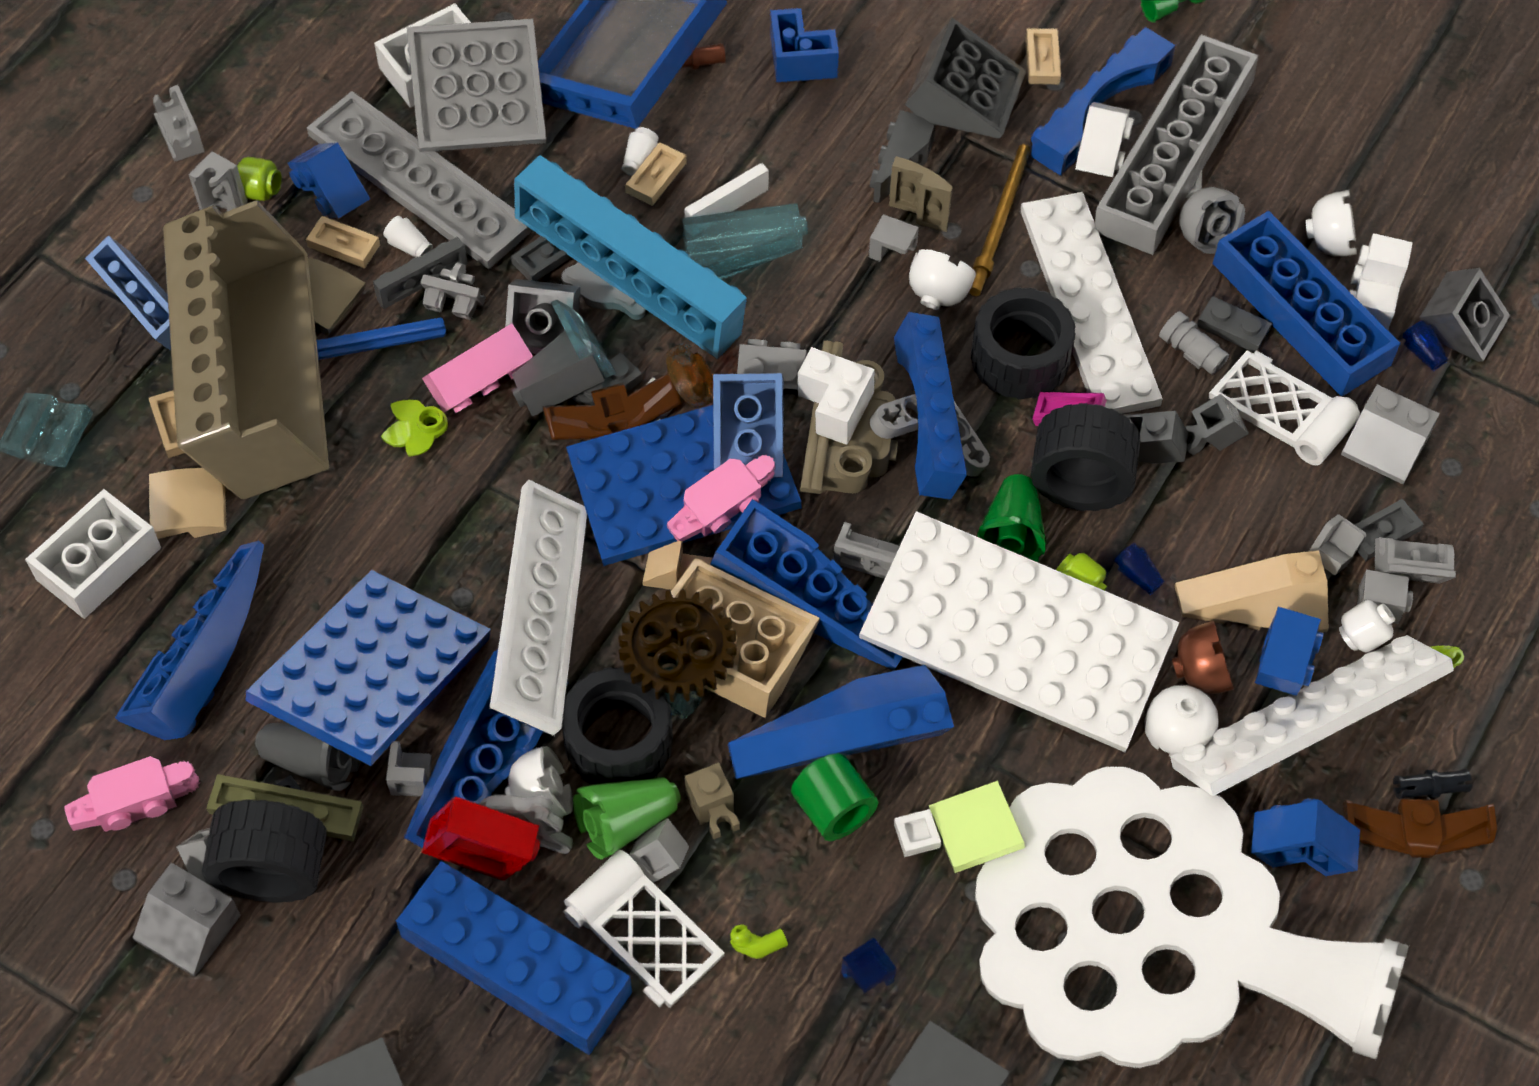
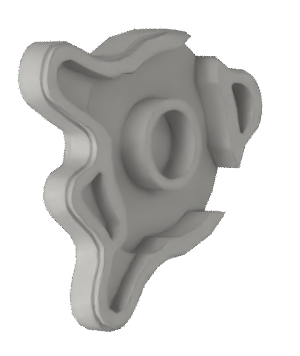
(600, 293)
(537, 811)

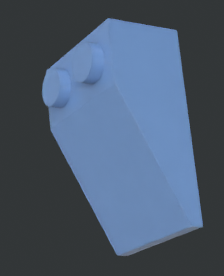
(748, 418)

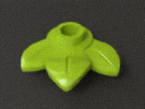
(411, 426)

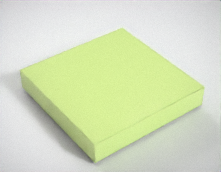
(976, 826)

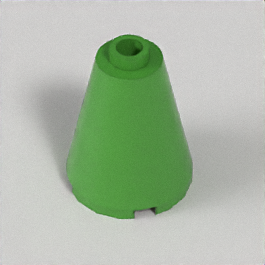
(622, 811)

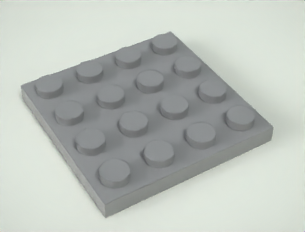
(476, 85)

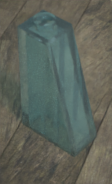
(743, 238)

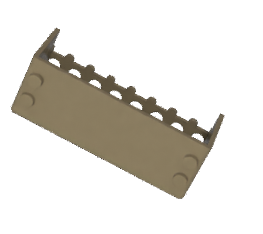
(244, 349)

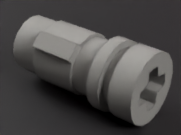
(1197, 346)

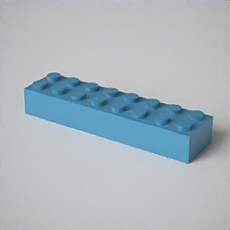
(629, 256)

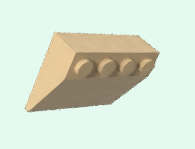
(768, 635)

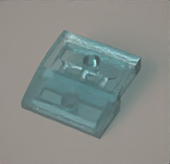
(583, 337)
(45, 430)

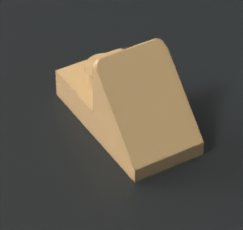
(668, 565)

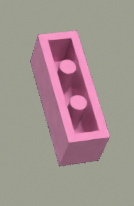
(478, 369)

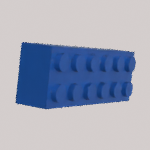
(1305, 303)
(515, 957)

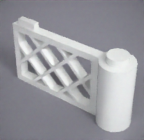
(1323, 424)
(607, 894)

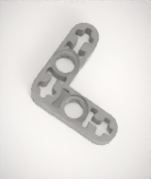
(974, 452)

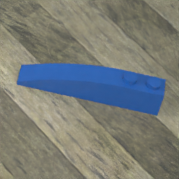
(791, 567)
(184, 677)
(848, 721)
(474, 756)

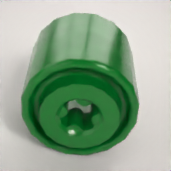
(834, 796)

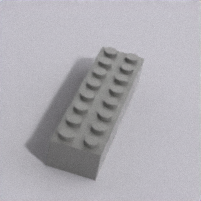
(1175, 144)

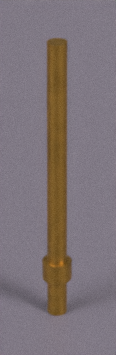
(984, 263)

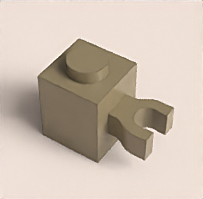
(711, 798)

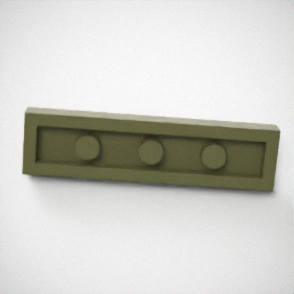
(338, 814)

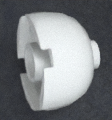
(1333, 225)
(939, 280)
(1180, 719)
(539, 775)

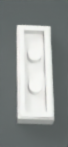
(732, 194)

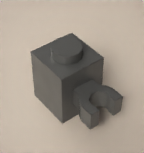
(1217, 424)

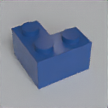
(800, 53)
(330, 177)
(1289, 651)
(1306, 834)

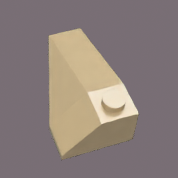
(1256, 589)

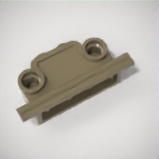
(848, 467)

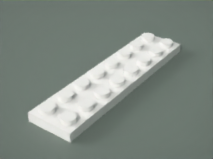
(1083, 279)
(539, 609)
(1312, 715)

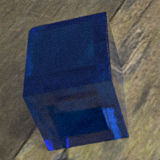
(869, 966)

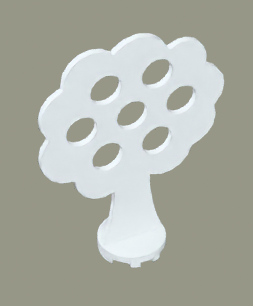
(1332, 982)

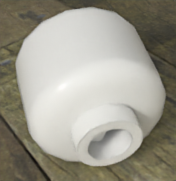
(1367, 626)

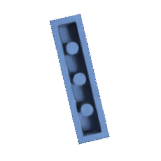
(134, 287)

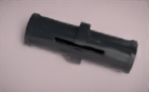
(1432, 783)

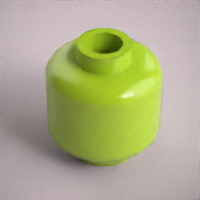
(259, 178)
(1084, 569)

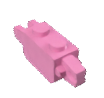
(721, 496)
(131, 794)

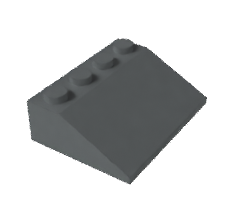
(965, 83)

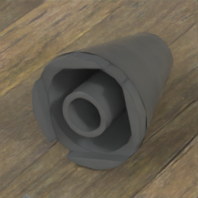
(305, 755)

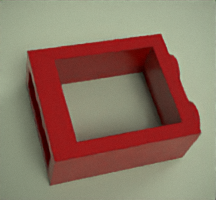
(481, 839)

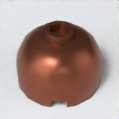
(1203, 660)

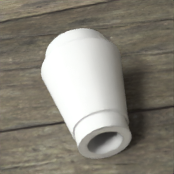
(639, 147)
(406, 237)

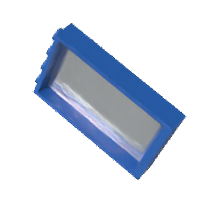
(622, 55)

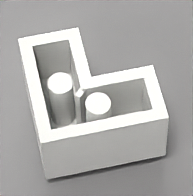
(1102, 139)
(1381, 275)
(839, 388)

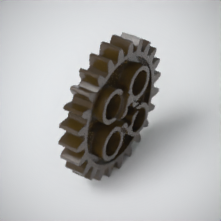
(663, 619)

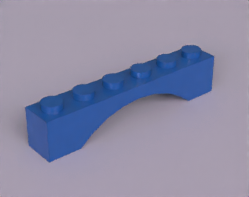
(1137, 64)
(939, 455)

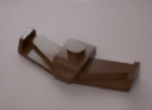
(612, 410)
(1421, 828)

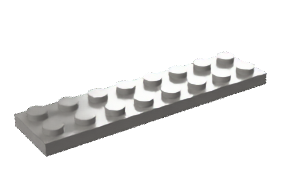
(420, 180)

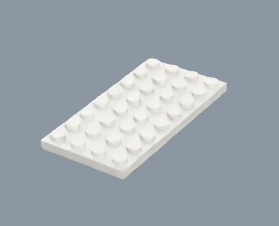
(1019, 631)

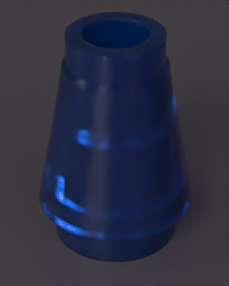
(1425, 345)
(1139, 568)

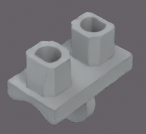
(465, 296)

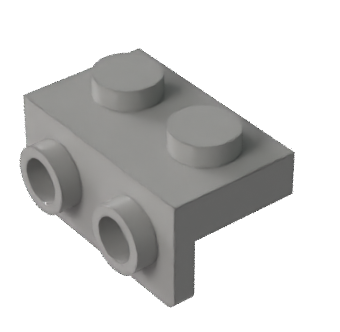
(760, 359)

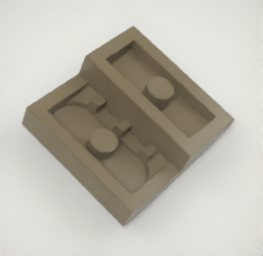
(921, 192)
(332, 293)

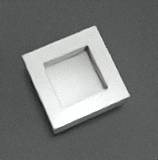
(917, 833)

